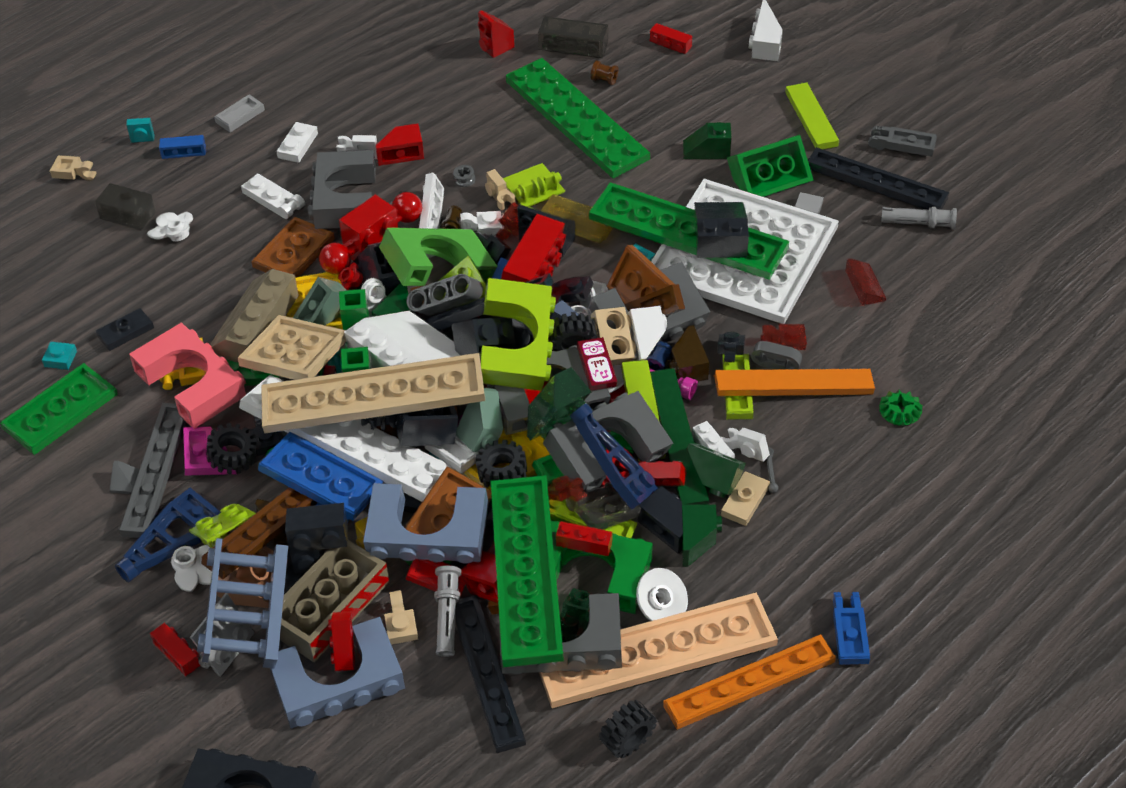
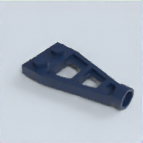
(639, 482)
(188, 507)

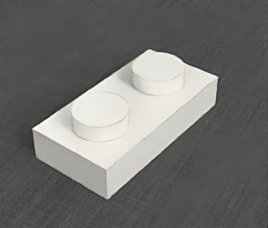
(297, 142)

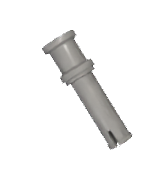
(931, 217)
(447, 598)

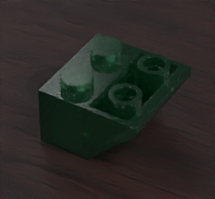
(556, 403)

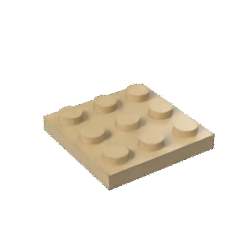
(292, 348)

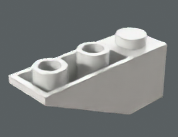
(767, 35)

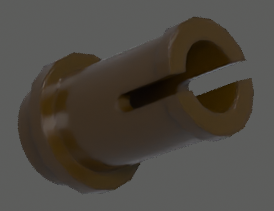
(452, 218)

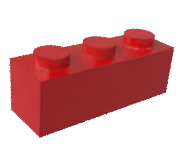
(670, 38)
(666, 473)
(584, 538)
(342, 641)
(175, 649)

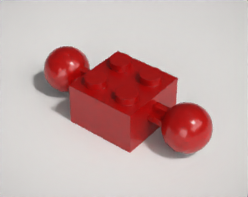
(367, 226)

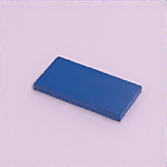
(319, 474)

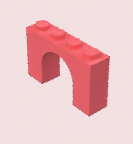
(181, 349)

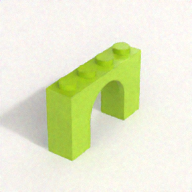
(532, 306)

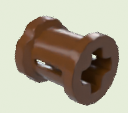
(604, 72)

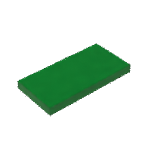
(58, 408)

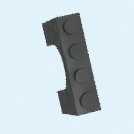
(333, 171)
(695, 309)
(515, 402)
(626, 416)
(595, 649)

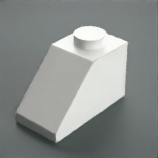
(646, 329)

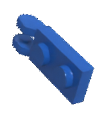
(850, 630)

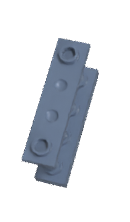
(271, 591)

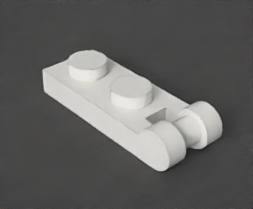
(272, 196)

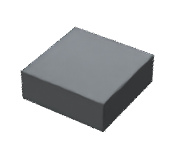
(809, 202)

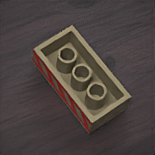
(338, 582)

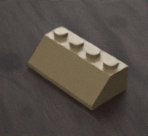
(261, 303)

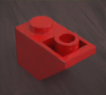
(495, 34)

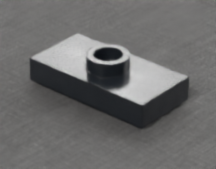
(124, 329)

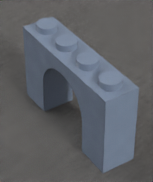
(457, 541)
(308, 700)

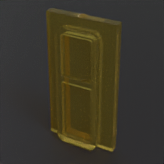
(580, 214)

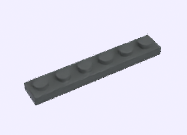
(153, 472)

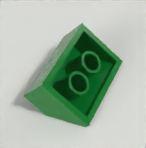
(771, 167)

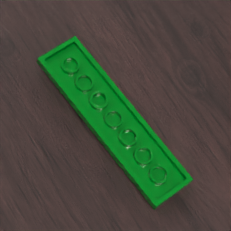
(578, 118)
(675, 227)
(526, 572)

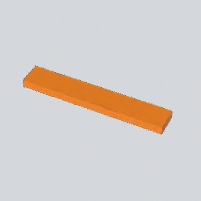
(794, 382)
(748, 681)

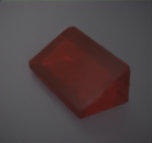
(864, 282)

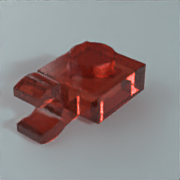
(509, 221)
(787, 334)
(565, 488)

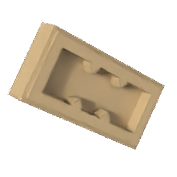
(745, 498)

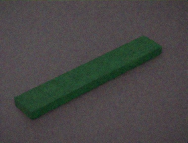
(676, 424)

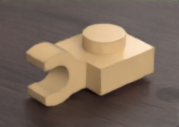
(69, 166)
(497, 188)
(400, 623)

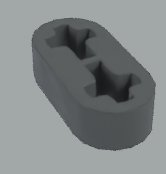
(776, 356)

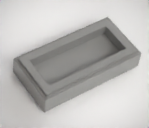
(239, 113)

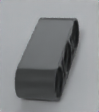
(434, 292)

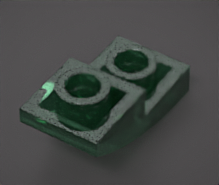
(575, 615)

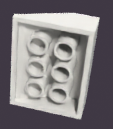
(399, 340)

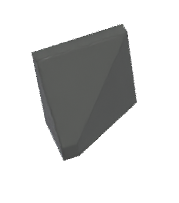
(123, 478)

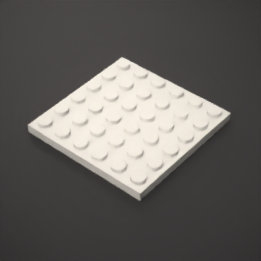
(772, 298)

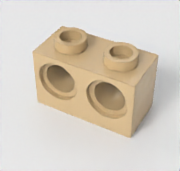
(619, 336)

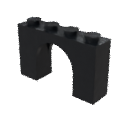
(220, 770)

